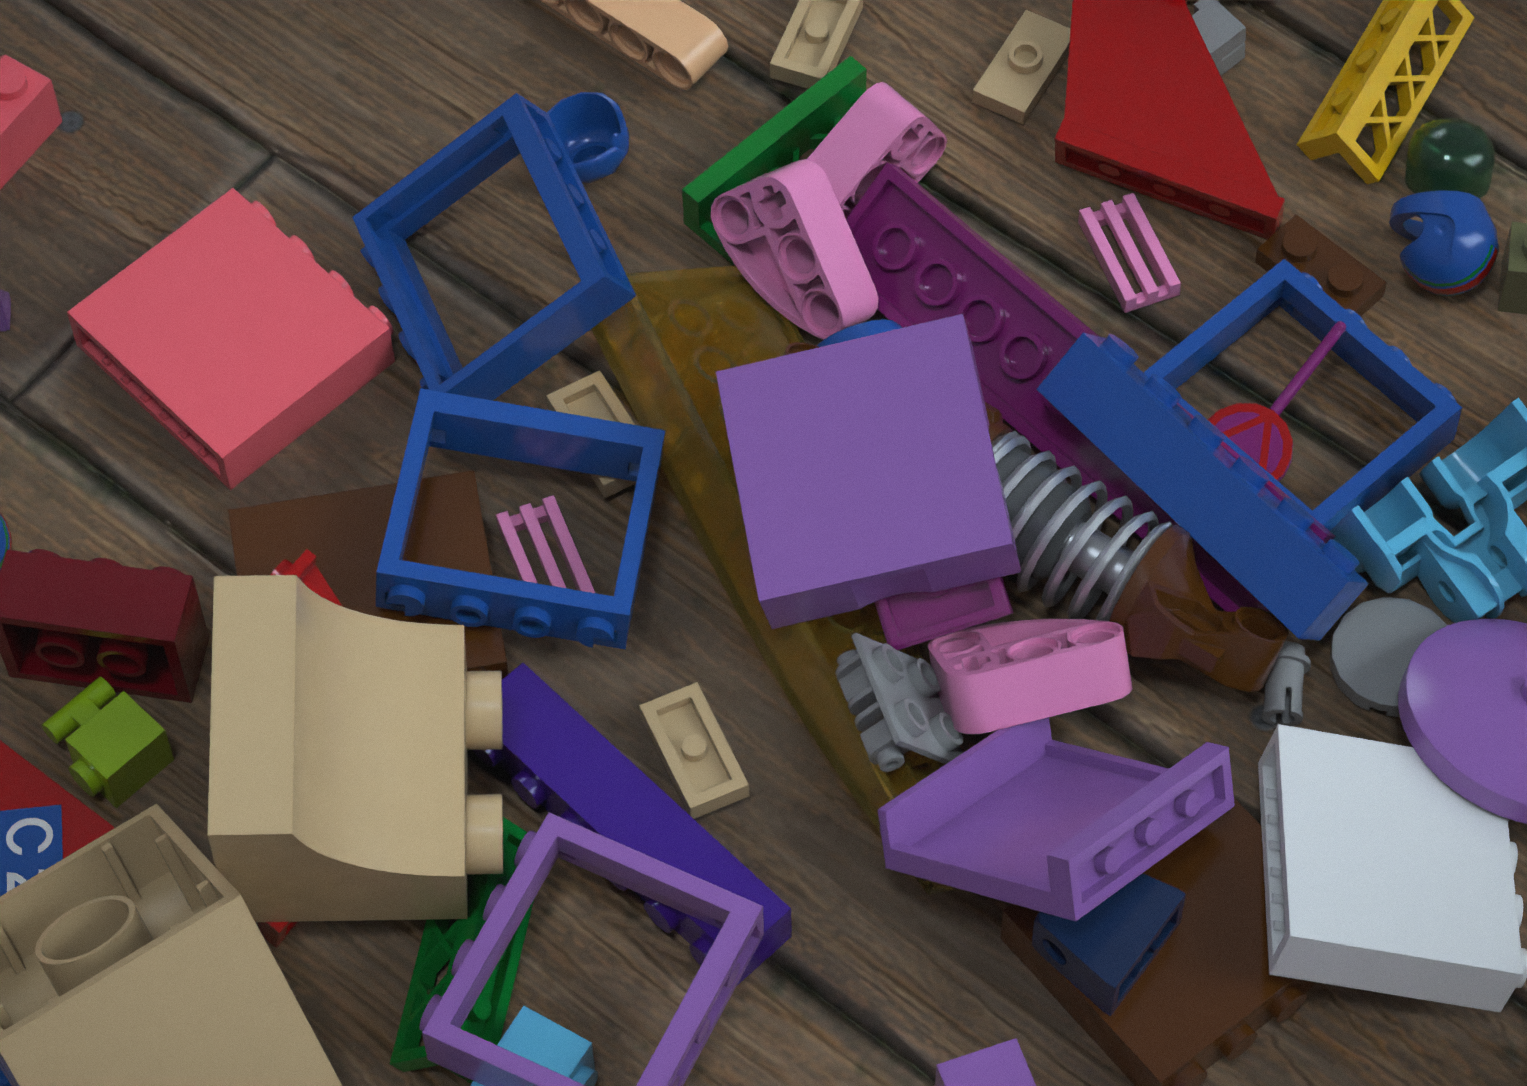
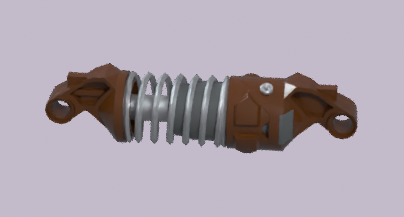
(1149, 590)

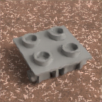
(895, 704)

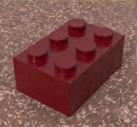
(101, 619)

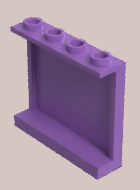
(1050, 819)

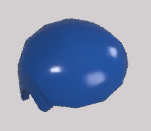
(591, 133)

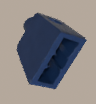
(1112, 942)

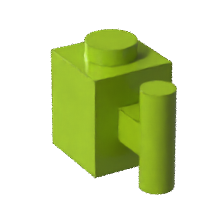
(114, 746)

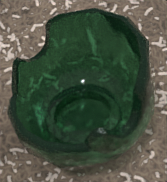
(1450, 157)

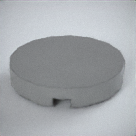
(1376, 647)

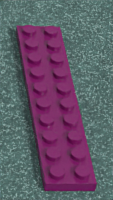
(939, 267)

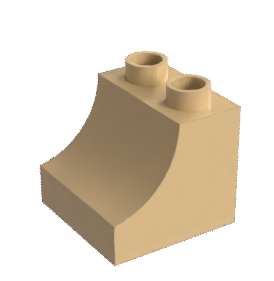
(345, 758)
(145, 974)

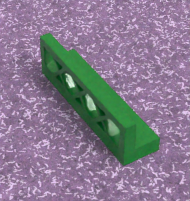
(774, 145)
(442, 944)

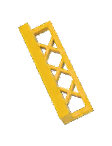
(1369, 71)

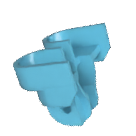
(1464, 572)

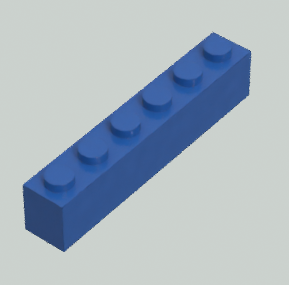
(1203, 486)

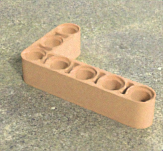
(655, 33)

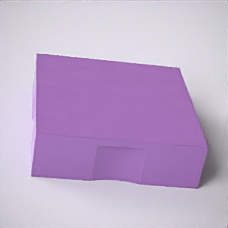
(866, 471)

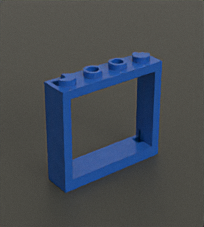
(438, 183)
(1380, 364)
(537, 439)

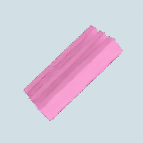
(1113, 217)
(530, 519)

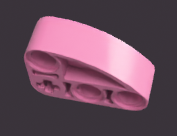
(876, 132)
(797, 248)
(1028, 671)

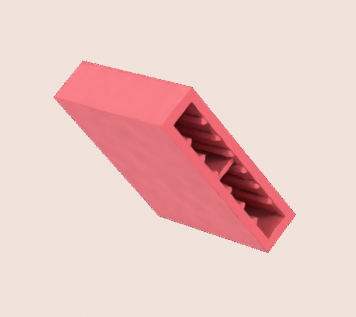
(233, 336)

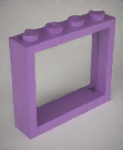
(696, 1016)

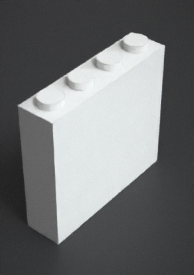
(1385, 874)

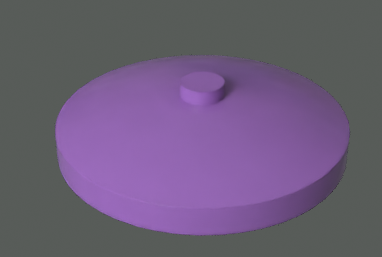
(1469, 711)

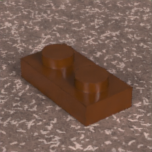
(1336, 270)

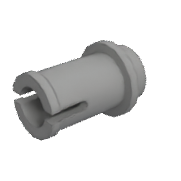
(1285, 686)

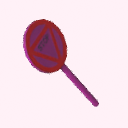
(1261, 429)

